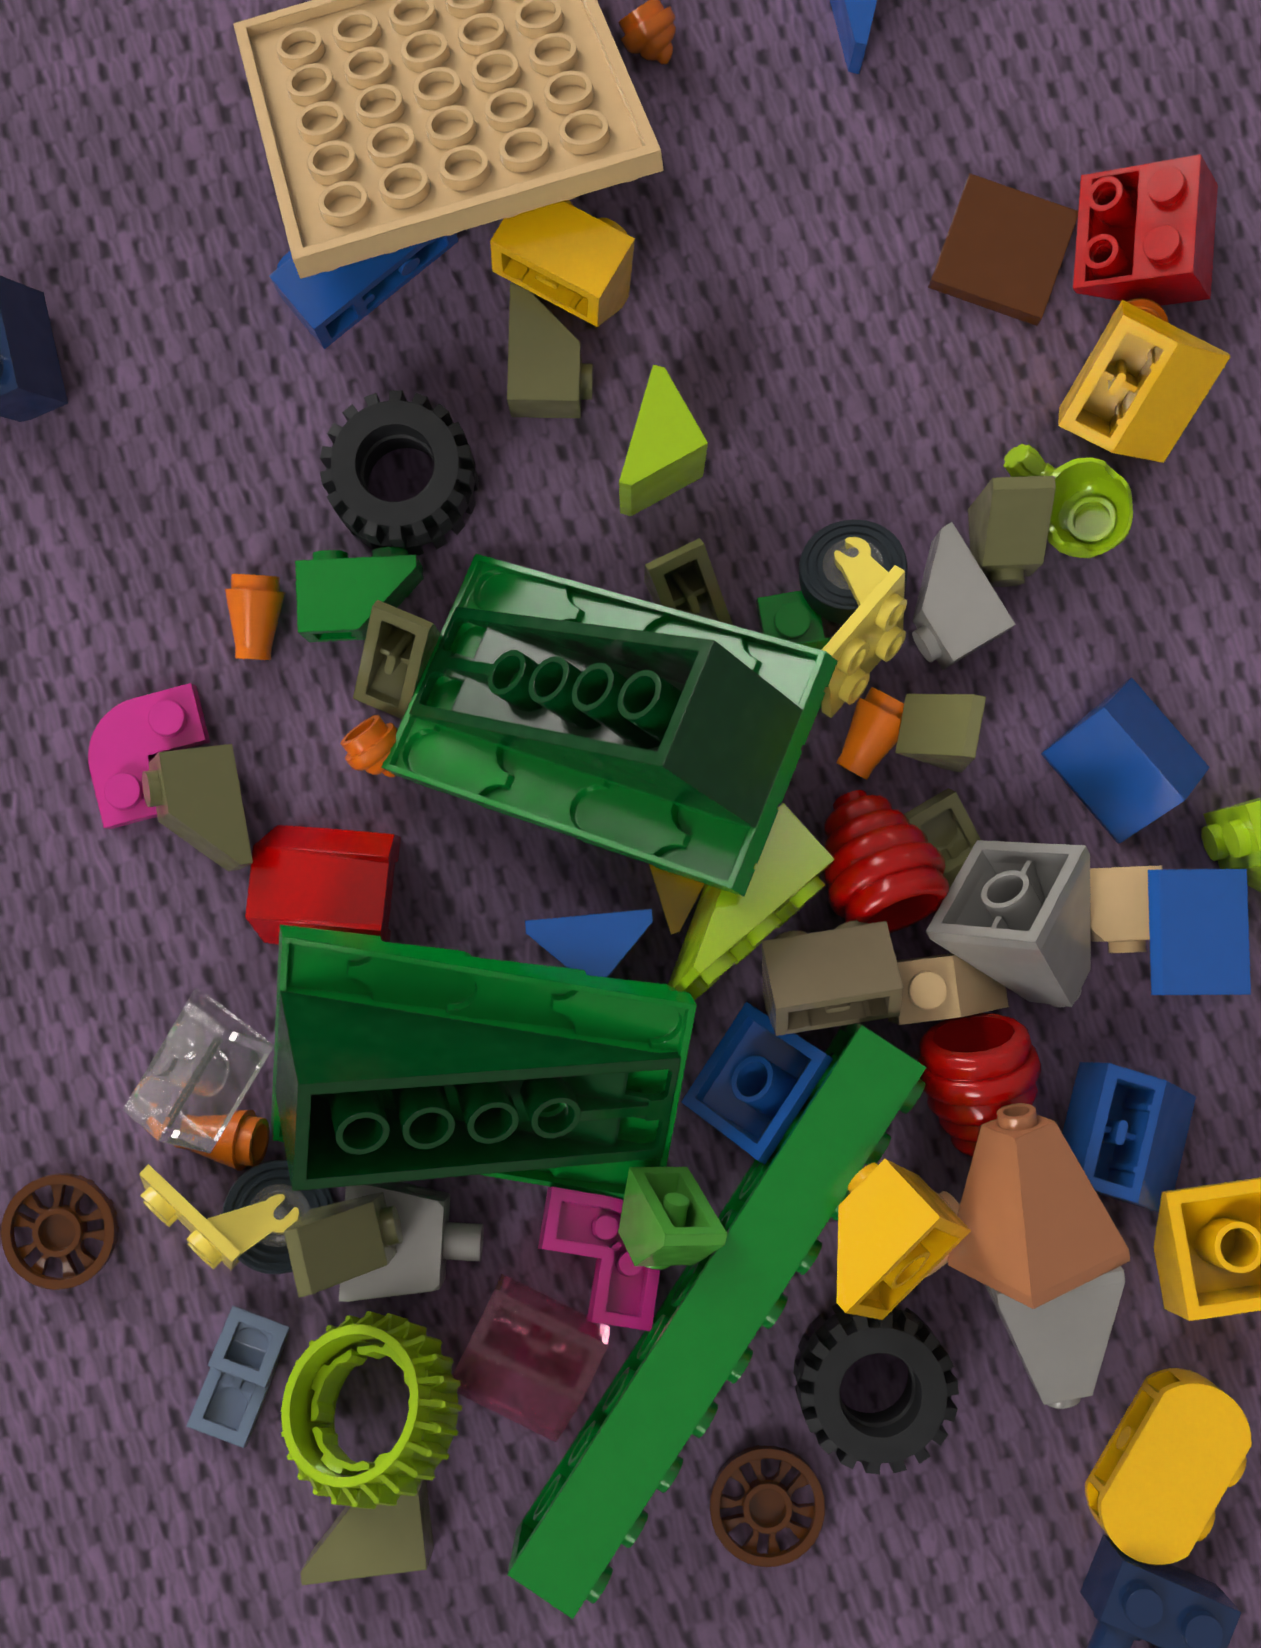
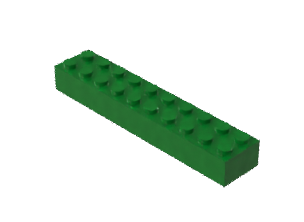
(708, 1322)

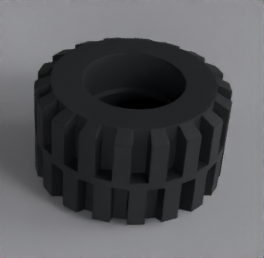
(390, 427)
(886, 1434)

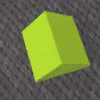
(664, 448)

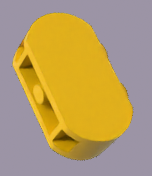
(1168, 1466)

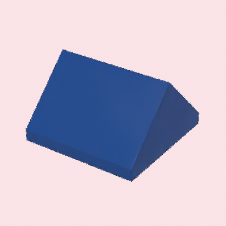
(1126, 762)
(1199, 932)
(591, 941)
(756, 1083)

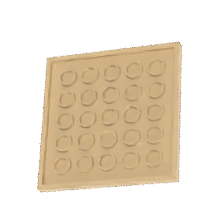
(435, 117)

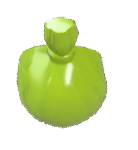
(1089, 505)

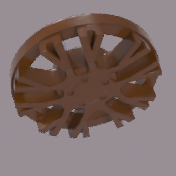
(59, 1231)
(767, 1506)

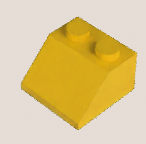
(890, 1238)
(1210, 1249)

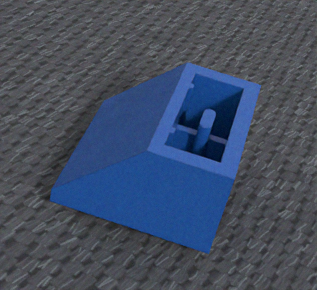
(1128, 1131)

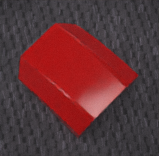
(322, 881)

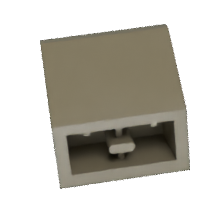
(830, 977)

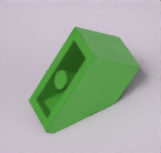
(667, 1218)

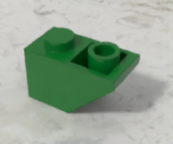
(339, 591)

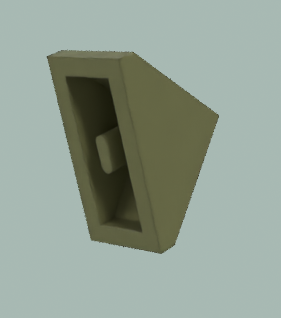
(687, 582)
(393, 658)
(941, 729)

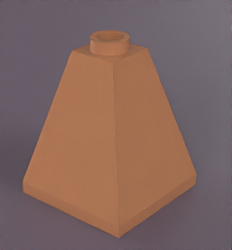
(1032, 1213)

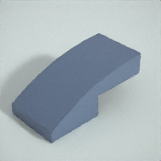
(239, 1376)

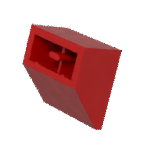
(1147, 232)

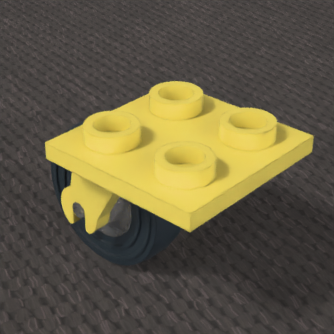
(857, 579)
(251, 1220)

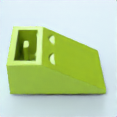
(731, 925)

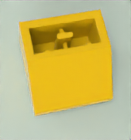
(566, 259)
(1140, 385)

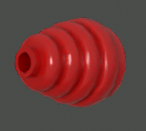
(881, 864)
(975, 1070)

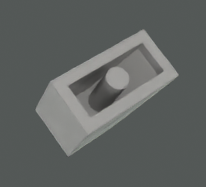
(955, 603)

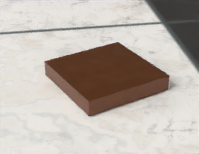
(1003, 249)

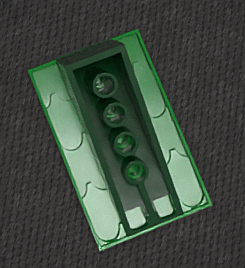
(612, 720)
(468, 1067)

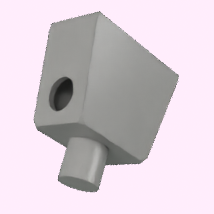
(425, 1247)

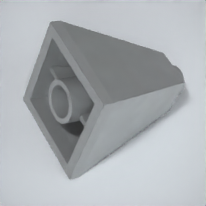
(1022, 918)
(1064, 1338)

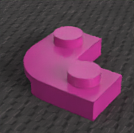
(130, 739)
(589, 1227)

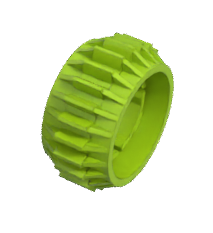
(312, 1400)

